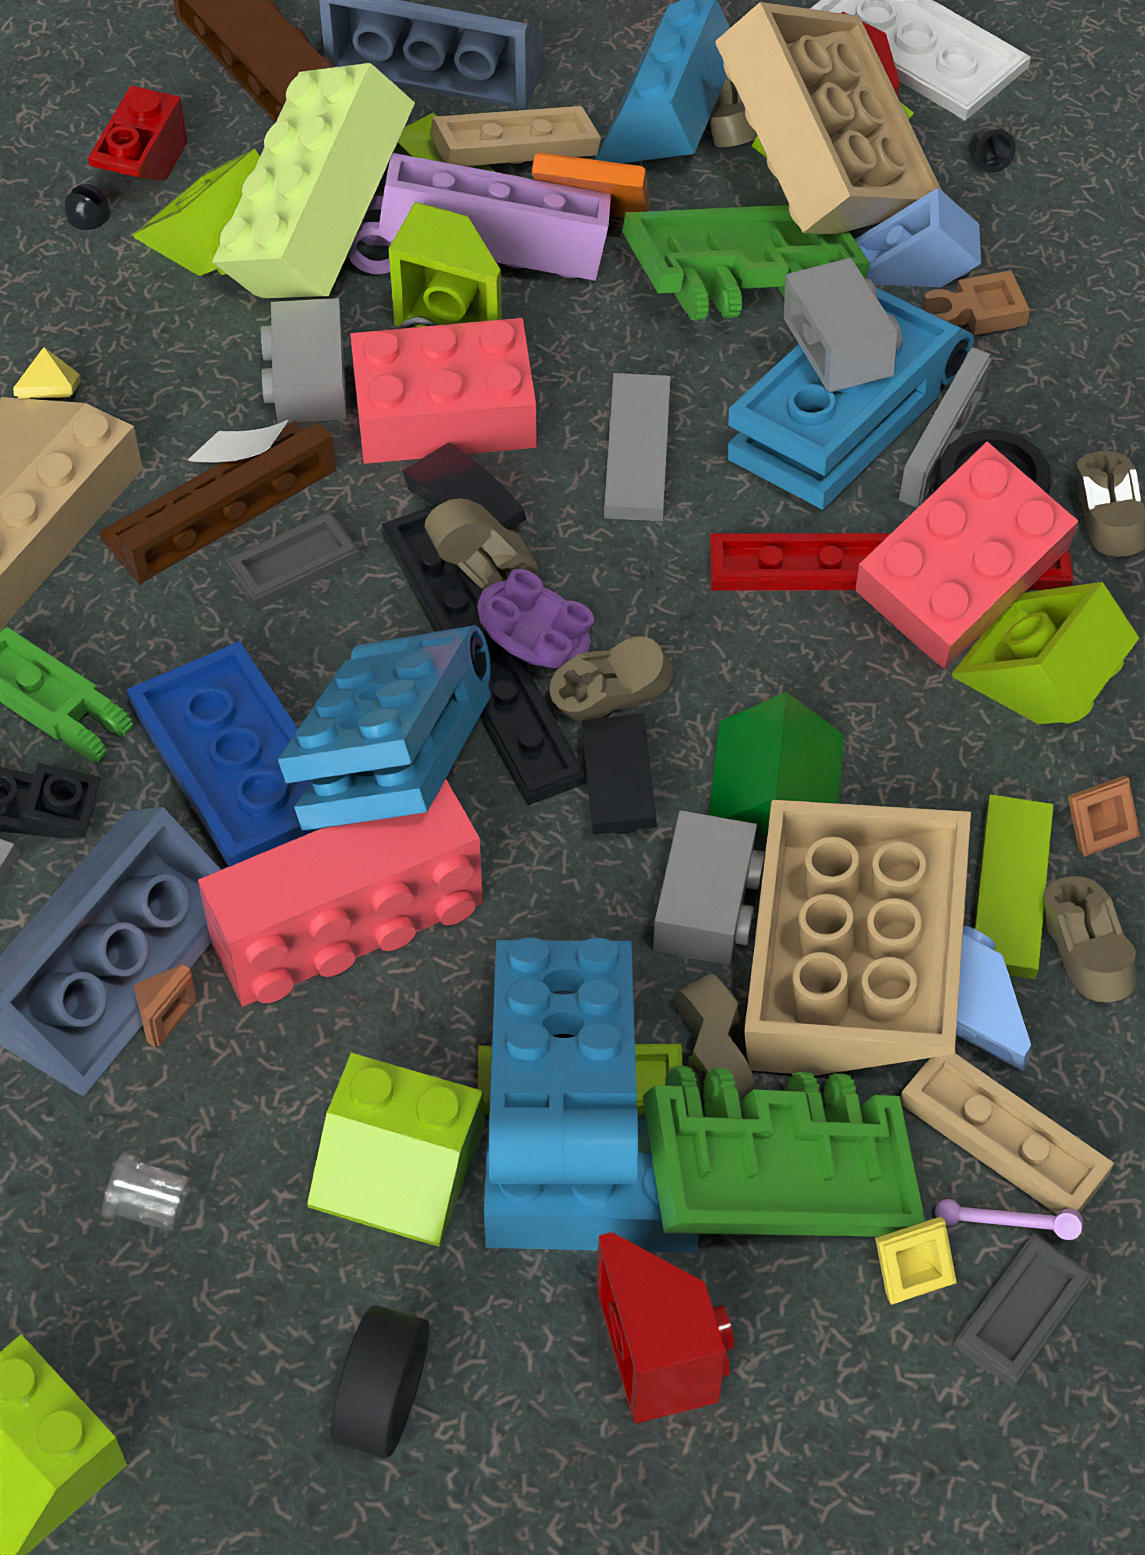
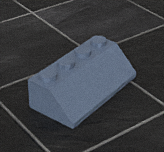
(436, 48)
(108, 926)

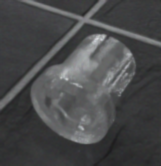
(145, 1193)

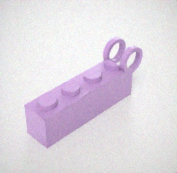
(517, 217)

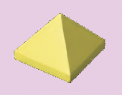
(47, 378)
(916, 1260)

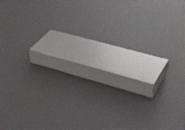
(945, 427)
(637, 447)

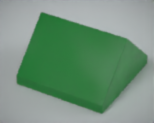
(774, 755)

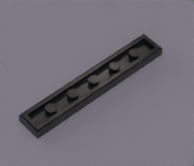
(516, 710)

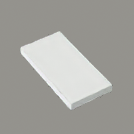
(939, 51)

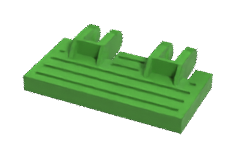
(705, 249)
(782, 1162)

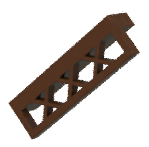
(219, 501)

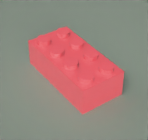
(341, 896)

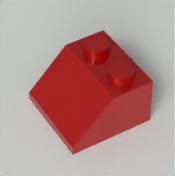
(661, 1331)

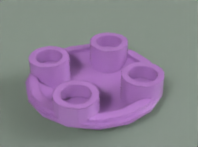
(534, 620)

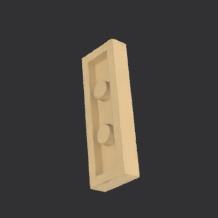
(514, 135)
(1006, 1133)

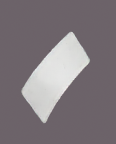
(237, 445)

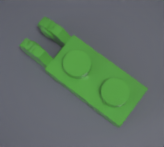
(55, 696)

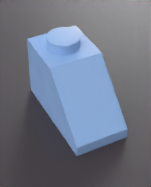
(923, 244)
(987, 1002)

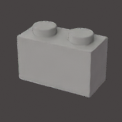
(841, 324)
(306, 361)
(706, 887)

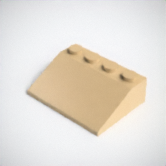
(825, 116)
(56, 480)
(857, 937)

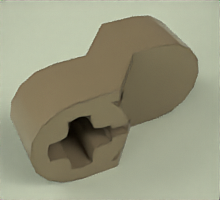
(728, 119)
(1111, 503)
(477, 542)
(611, 679)
(1090, 939)
(712, 1018)

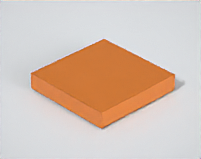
(623, 181)

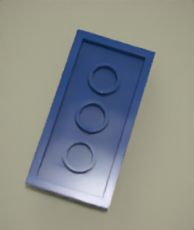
(223, 744)

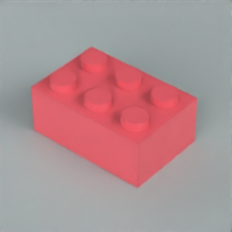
(442, 388)
(965, 555)

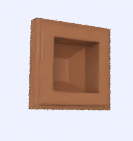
(1103, 816)
(164, 1002)

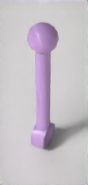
(1066, 1223)

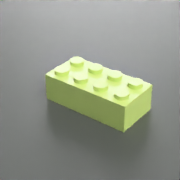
(313, 182)

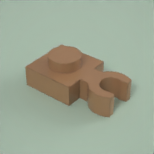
(982, 302)

